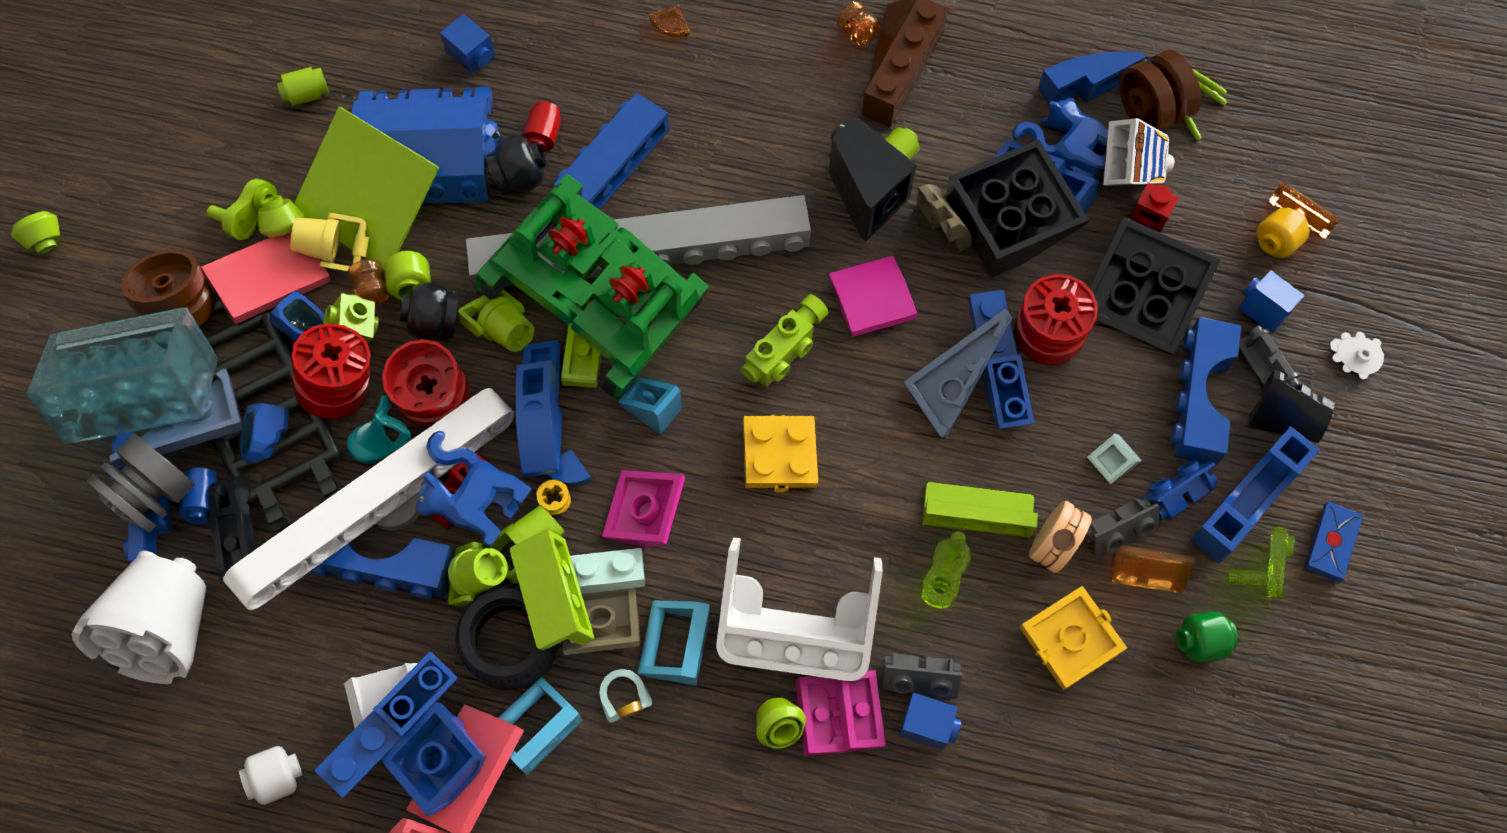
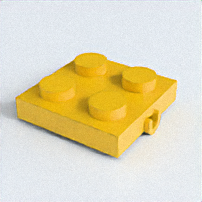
(780, 452)
(1073, 637)

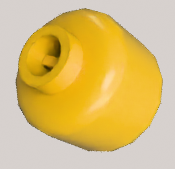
(1283, 232)

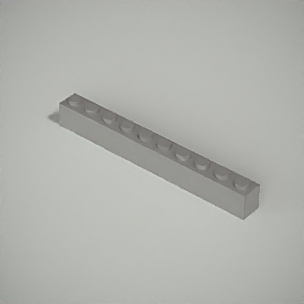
(695, 233)

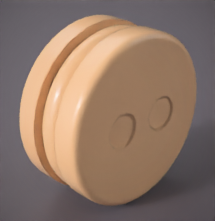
(1060, 536)

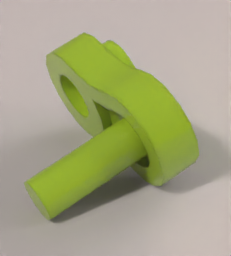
(242, 217)

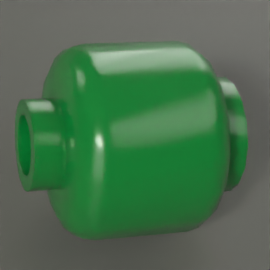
(1207, 637)

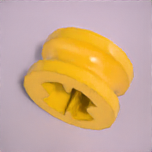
(551, 487)

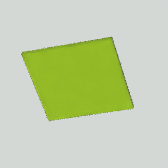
(367, 178)

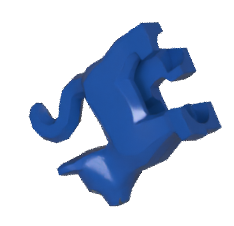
(1077, 146)
(478, 490)

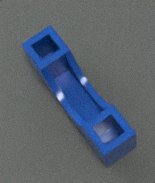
(1201, 430)
(1254, 495)
(418, 568)

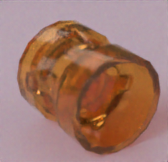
(858, 23)
(368, 281)

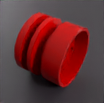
(1050, 335)
(330, 370)
(414, 370)

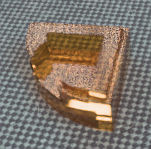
(670, 22)

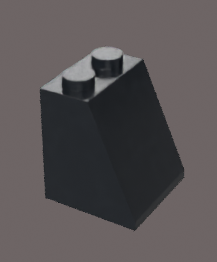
(869, 175)

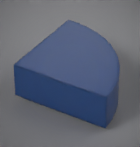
(570, 471)

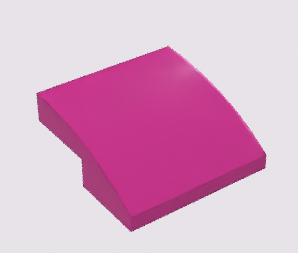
(872, 296)
(840, 714)

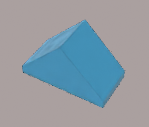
(653, 402)

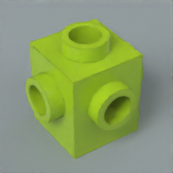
(353, 313)

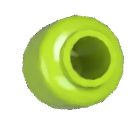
(405, 271)

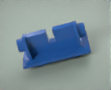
(1191, 479)

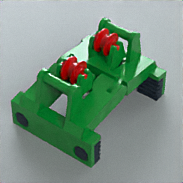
(629, 279)

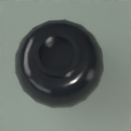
(517, 165)
(430, 311)

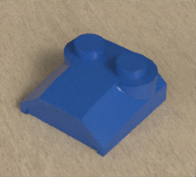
(435, 759)

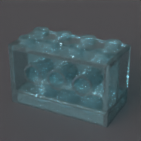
(124, 376)

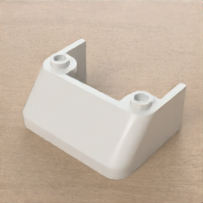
(793, 640)

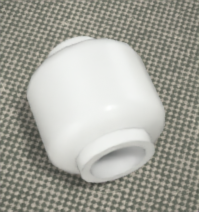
(270, 775)

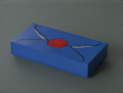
(1333, 542)

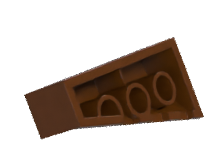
(903, 49)

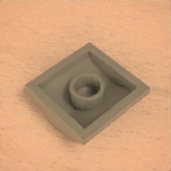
(612, 619)

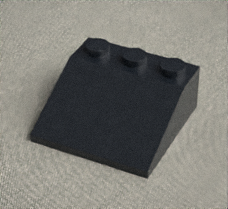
(1014, 206)
(1151, 284)

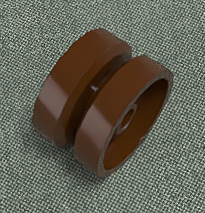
(1160, 90)
(168, 282)

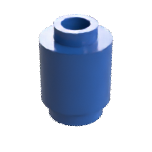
(196, 504)

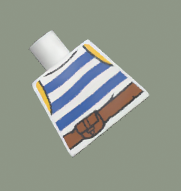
(1136, 154)

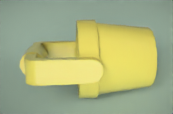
(321, 239)

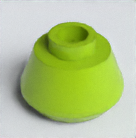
(277, 216)
(37, 232)
(779, 723)

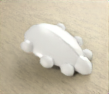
(1358, 354)

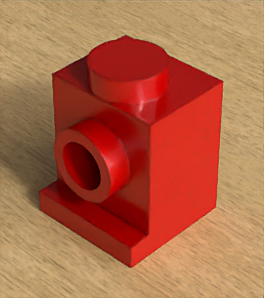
(1157, 201)

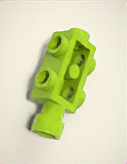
(784, 344)

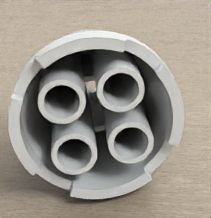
(146, 619)

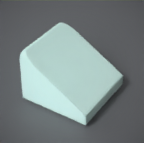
(1114, 458)

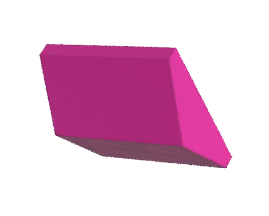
(643, 508)

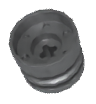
(140, 483)

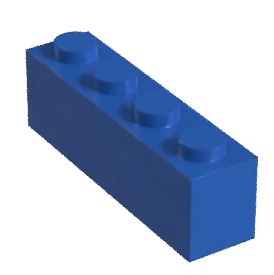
(618, 149)

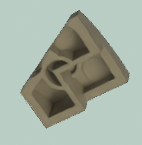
(940, 213)

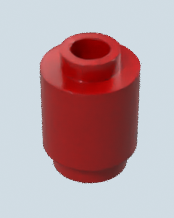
(543, 124)

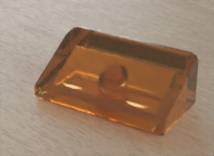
(1318, 218)
(1151, 569)

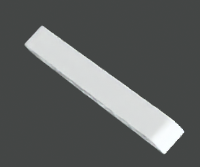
(362, 502)

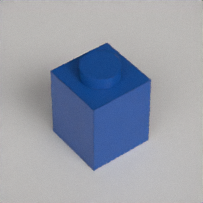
(467, 43)
(1270, 300)
(930, 722)

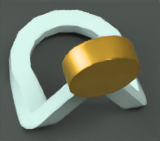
(629, 709)

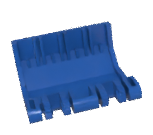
(441, 130)

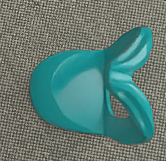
(371, 441)

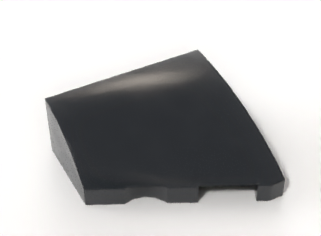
(1291, 406)

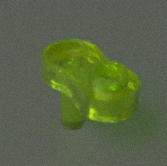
(1281, 547)
(948, 565)

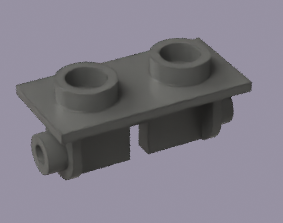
(1266, 357)
(1136, 521)
(938, 678)

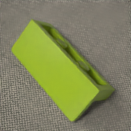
(979, 510)
(551, 590)

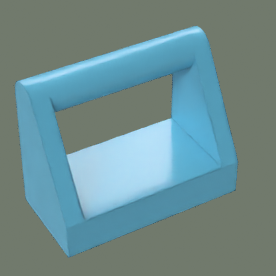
(695, 644)
(551, 734)

